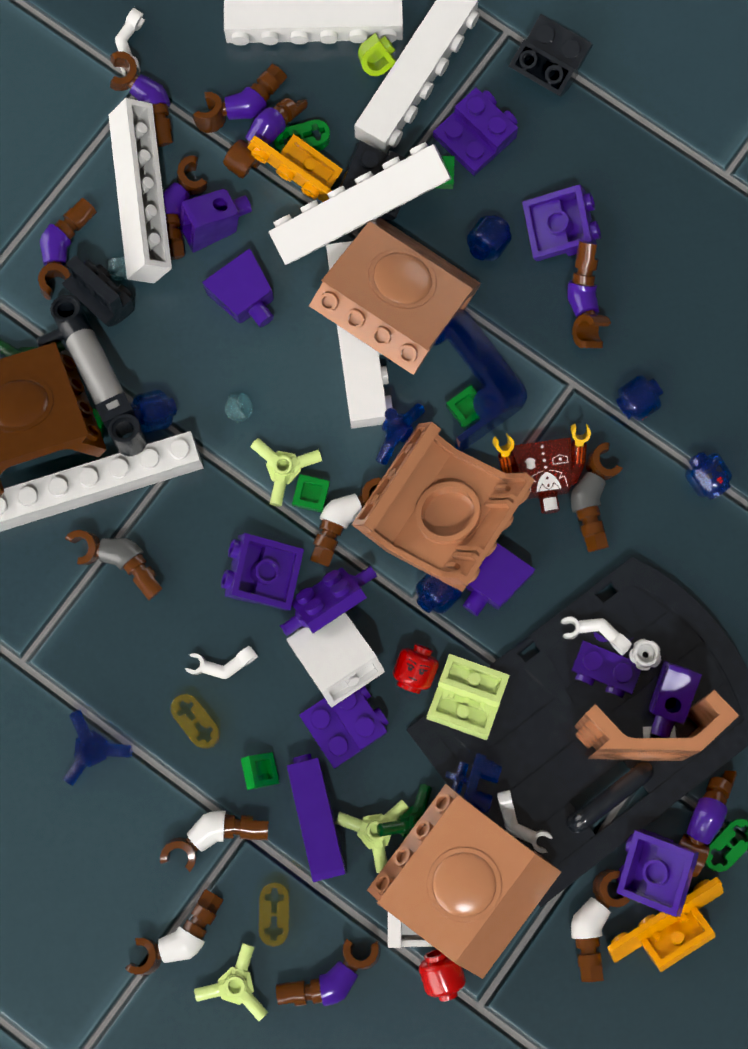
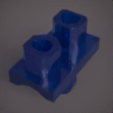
(482, 769)

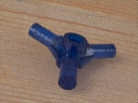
(397, 429)
(91, 748)

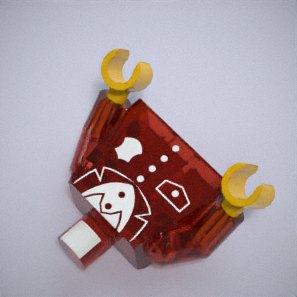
(551, 463)

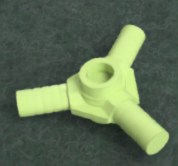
(283, 467)
(367, 830)
(235, 985)

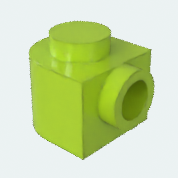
(376, 55)

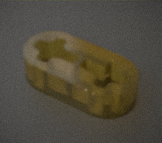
(189, 726)
(266, 914)

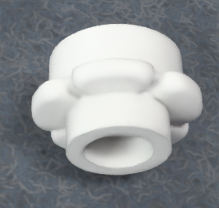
(653, 654)

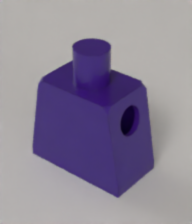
(211, 217)
(242, 290)
(498, 580)
(677, 683)

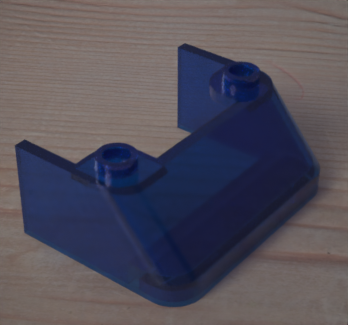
(502, 390)

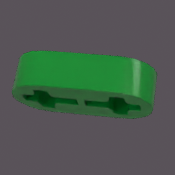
(304, 132)
(723, 839)

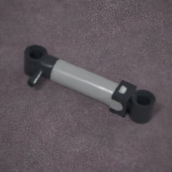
(96, 373)

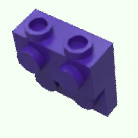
(476, 130)
(560, 221)
(262, 571)
(605, 667)
(345, 727)
(657, 872)

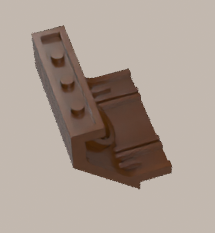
(44, 408)

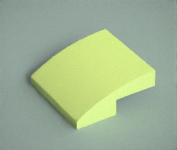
(468, 697)

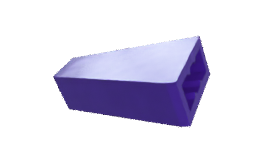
(316, 818)

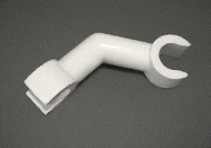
(133, 22)
(616, 639)
(241, 660)
(516, 829)

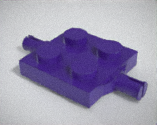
(327, 599)

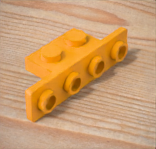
(300, 164)
(671, 937)

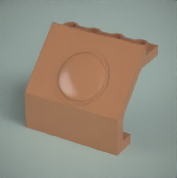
(393, 293)
(441, 508)
(709, 714)
(463, 882)

